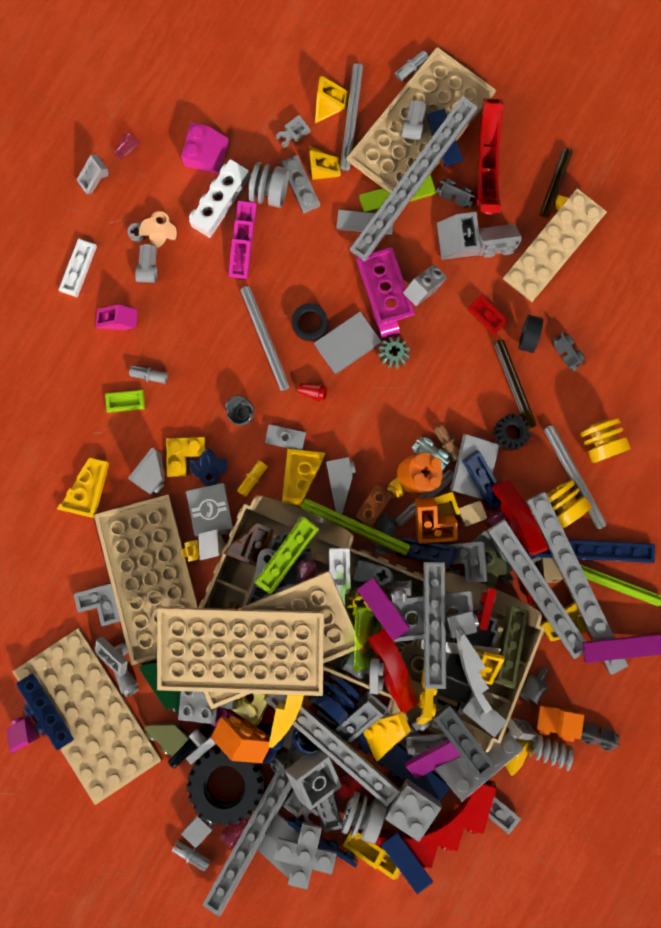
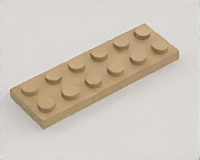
(554, 245)

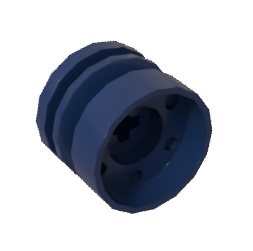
(336, 698)

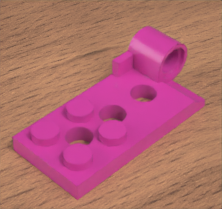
(385, 317)

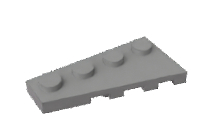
(462, 778)

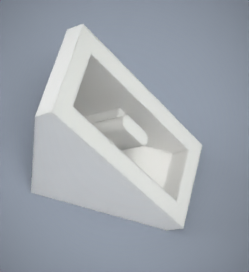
(210, 544)

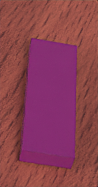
(383, 608)
(432, 758)

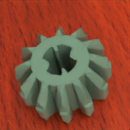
(401, 354)

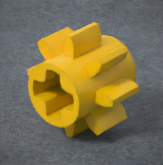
(191, 551)
(356, 597)

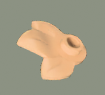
(158, 232)

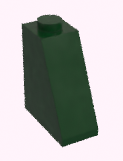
(169, 699)

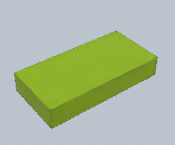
(125, 401)

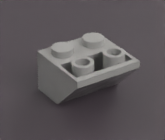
(459, 236)
(498, 240)

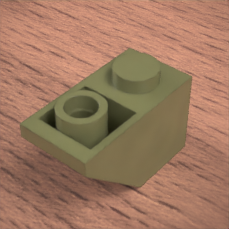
(169, 735)

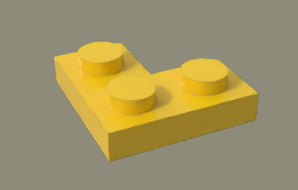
(179, 450)

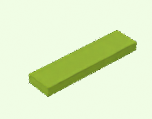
(374, 200)
(286, 555)

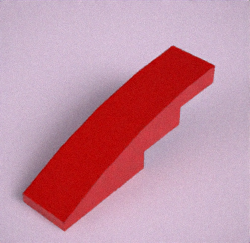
(521, 518)
(395, 671)

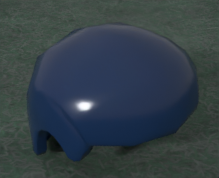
(302, 743)

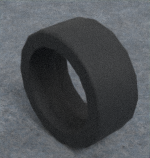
(309, 308)
(530, 333)

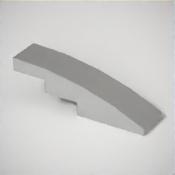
(472, 665)

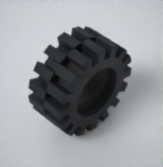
(519, 425)

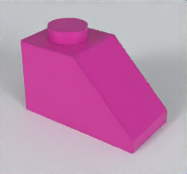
(116, 317)
(21, 733)

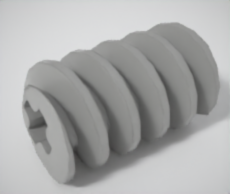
(553, 751)

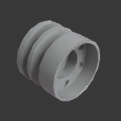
(265, 184)
(364, 817)

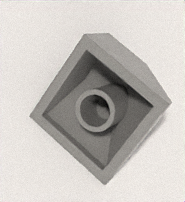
(149, 473)

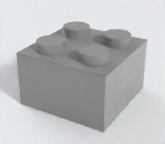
(313, 779)
(413, 810)

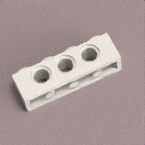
(208, 224)

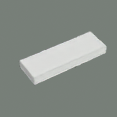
(77, 267)

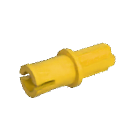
(252, 478)

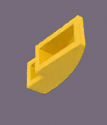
(284, 717)
(372, 855)

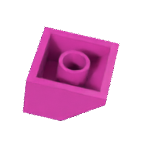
(204, 148)

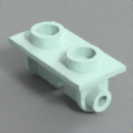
(427, 446)

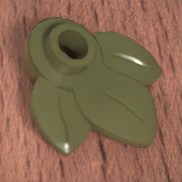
(494, 568)

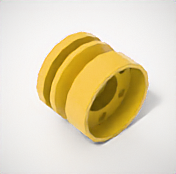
(605, 440)
(566, 505)

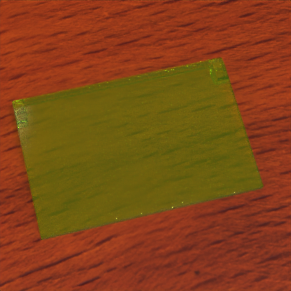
(365, 626)

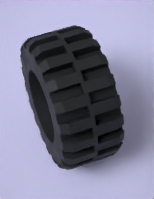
(210, 806)

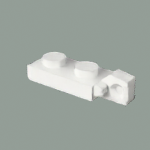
(340, 569)

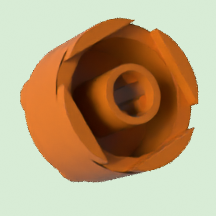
(420, 473)

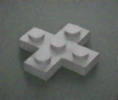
(304, 855)

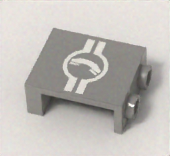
(210, 509)

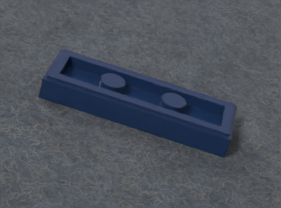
(453, 154)
(482, 478)
(429, 552)
(406, 862)

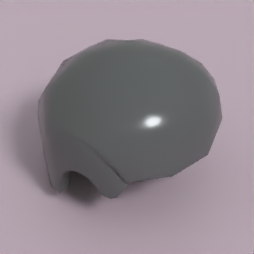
(240, 410)

